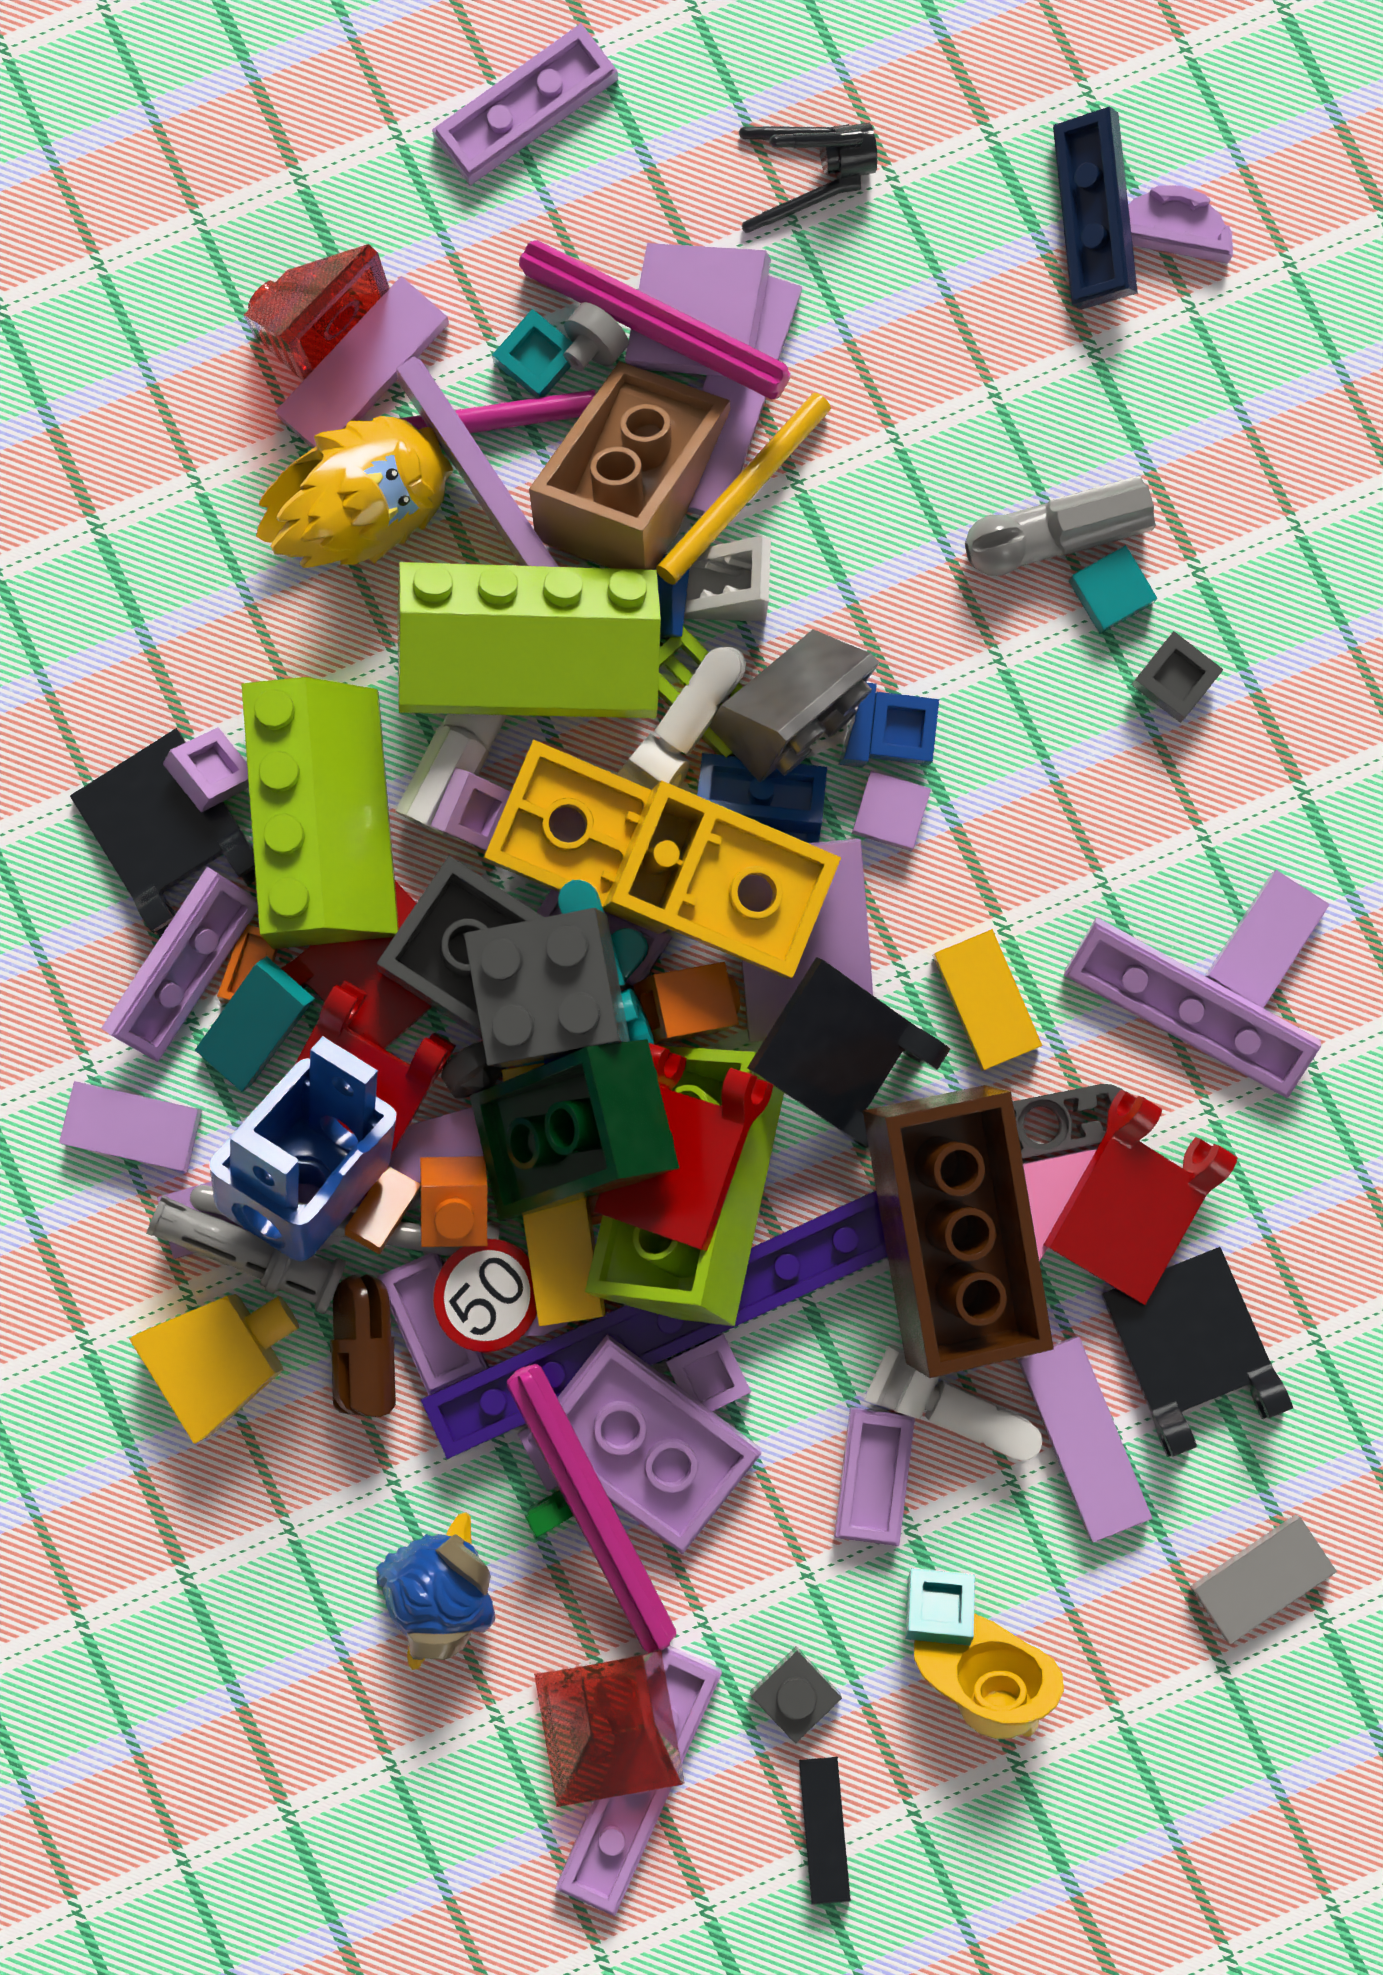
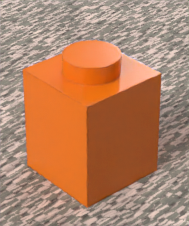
(689, 1002)
(453, 1201)

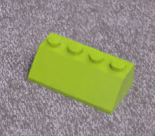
(528, 640)
(319, 812)
(672, 1276)

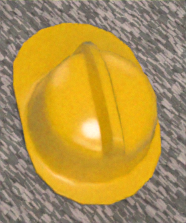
(995, 1681)

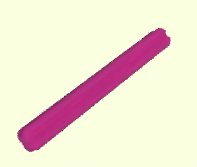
(656, 319)
(591, 1507)

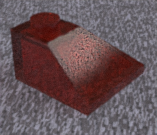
(316, 306)
(609, 1728)

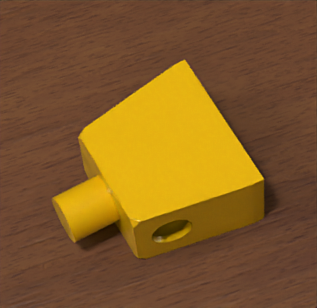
(215, 1359)

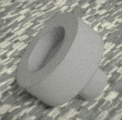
(594, 337)

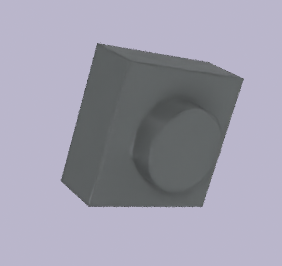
(1177, 677)
(795, 1694)

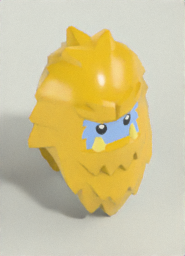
(355, 493)

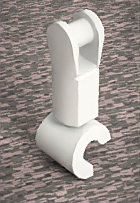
(686, 721)
(911, 1392)

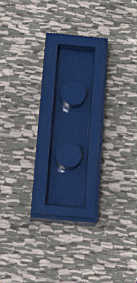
(1095, 208)

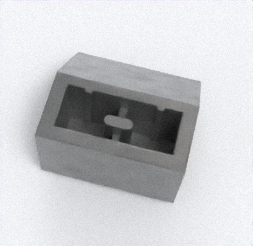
(794, 702)

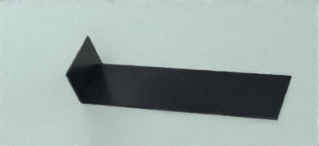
(824, 1831)

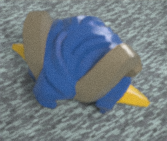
(437, 1592)

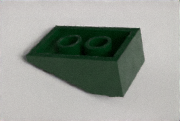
(574, 1128)

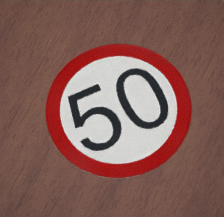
(485, 1296)

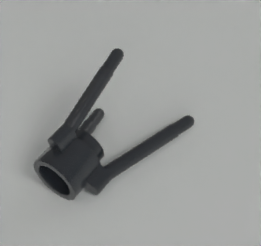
(843, 150)

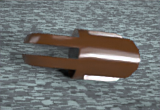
(362, 1348)

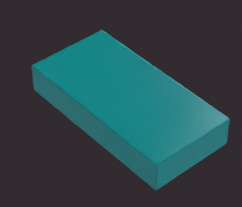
(254, 1024)

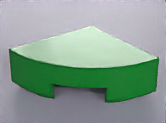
(548, 1513)

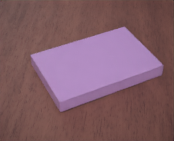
(837, 937)
(653, 1444)

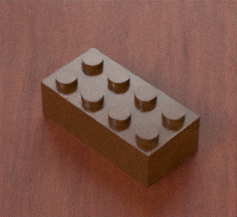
(958, 1230)

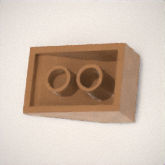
(627, 469)

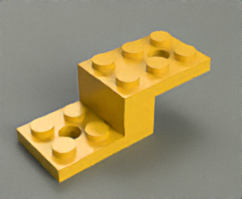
(664, 858)

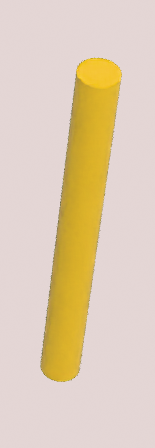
(743, 488)

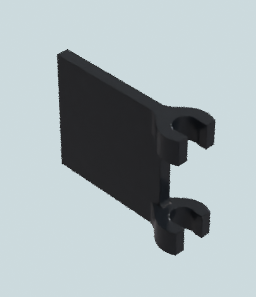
(157, 831)
(838, 1048)
(1194, 1346)

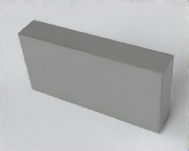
(1263, 1579)

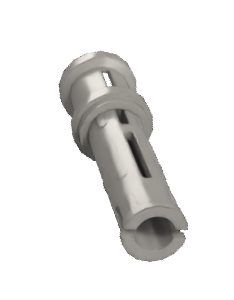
(235, 1247)

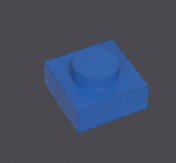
(904, 728)

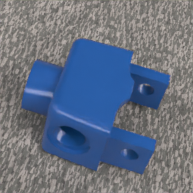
(299, 1141)

